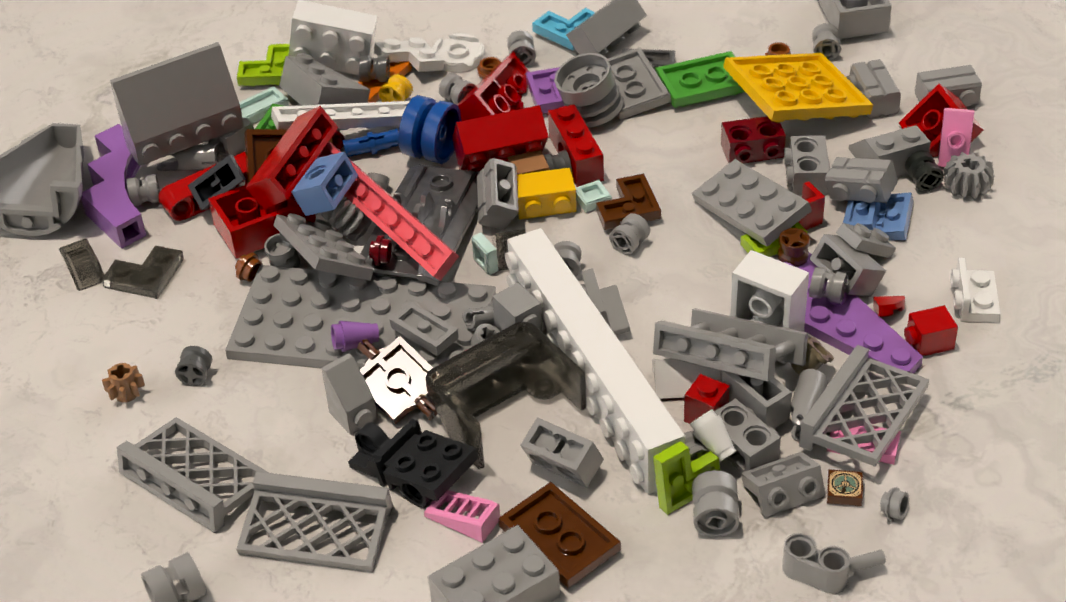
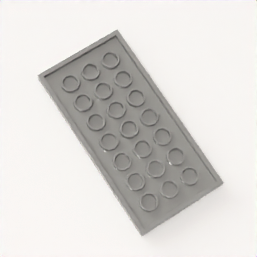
(293, 310)

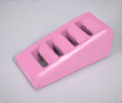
(468, 525)

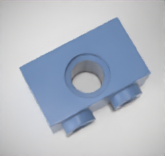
(324, 183)

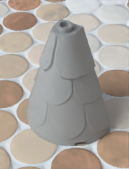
(42, 180)

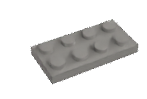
(751, 202)
(323, 246)

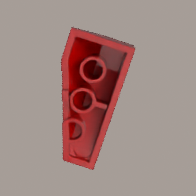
(498, 91)

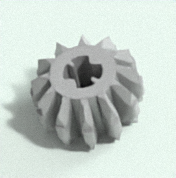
(968, 175)
(348, 219)

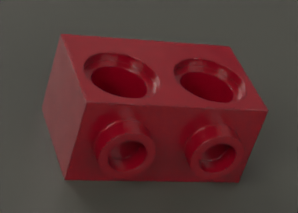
(752, 140)

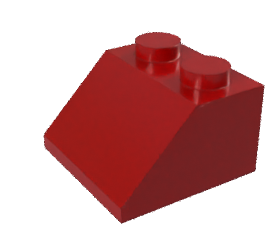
(929, 116)

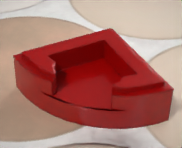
(886, 304)

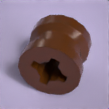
(794, 246)

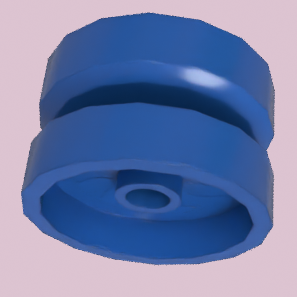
(428, 129)

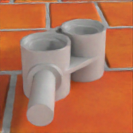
(823, 568)

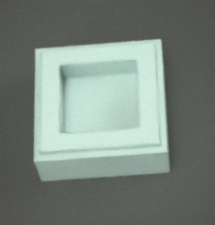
(590, 194)
(484, 253)

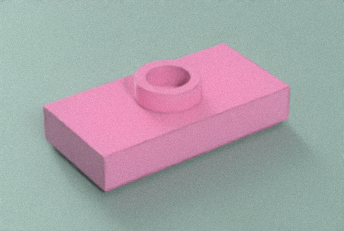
(955, 134)

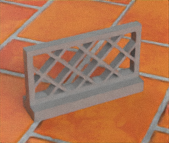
(840, 397)
(175, 485)
(326, 496)

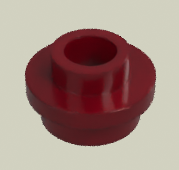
(380, 250)

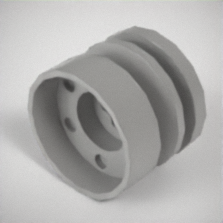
(591, 87)

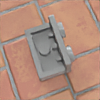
(607, 302)

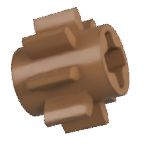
(123, 382)

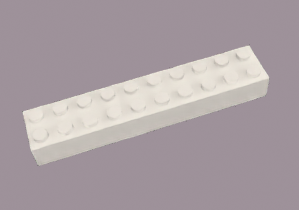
(614, 384)

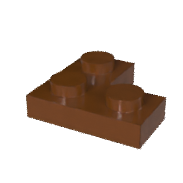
(635, 198)

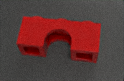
(571, 134)

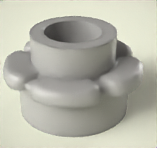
(895, 504)

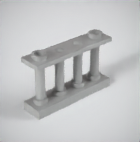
(730, 344)

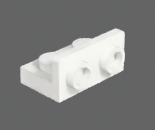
(975, 294)

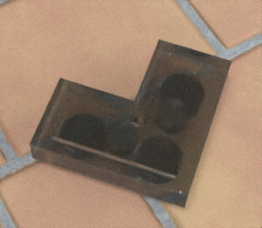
(144, 279)

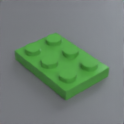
(698, 80)

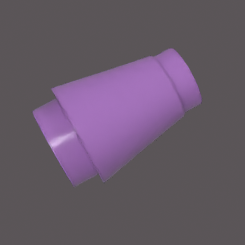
(348, 334)

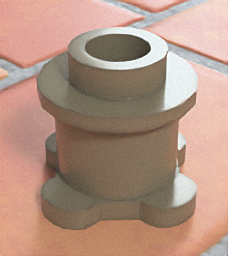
(815, 356)

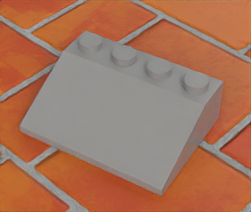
(177, 104)

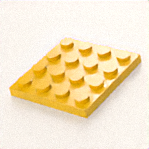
(797, 87)

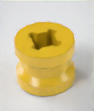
(397, 89)

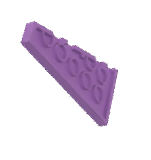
(856, 324)

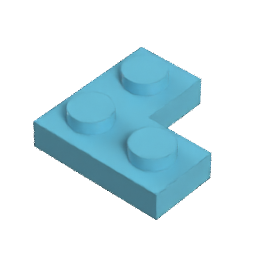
(556, 27)

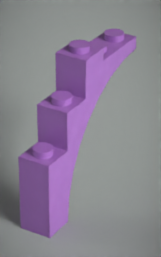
(108, 199)

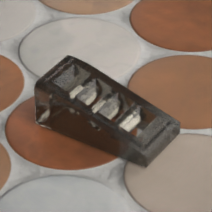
(82, 264)

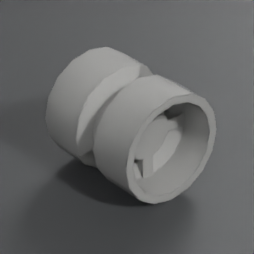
(715, 503)
(160, 580)

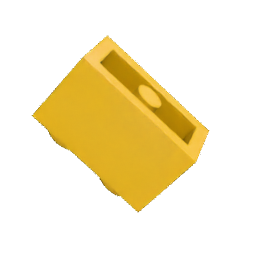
(546, 193)

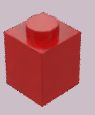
(931, 331)
(704, 396)

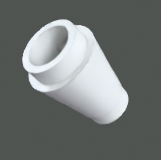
(713, 434)

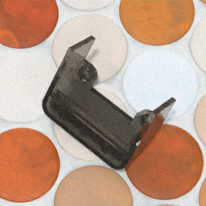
(496, 371)

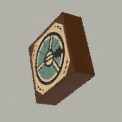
(845, 487)

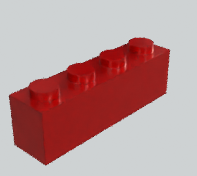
(292, 157)

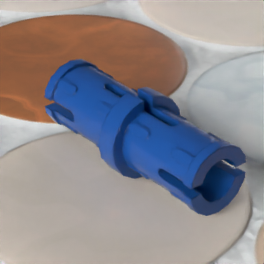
(371, 143)

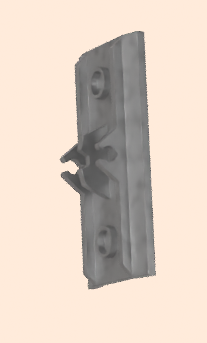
(442, 202)

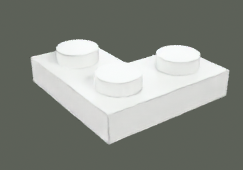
(414, 51)

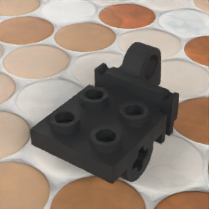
(415, 461)

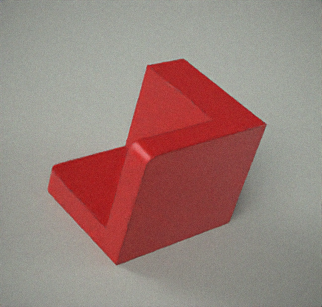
(816, 201)

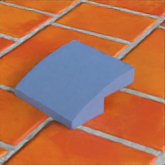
(889, 217)

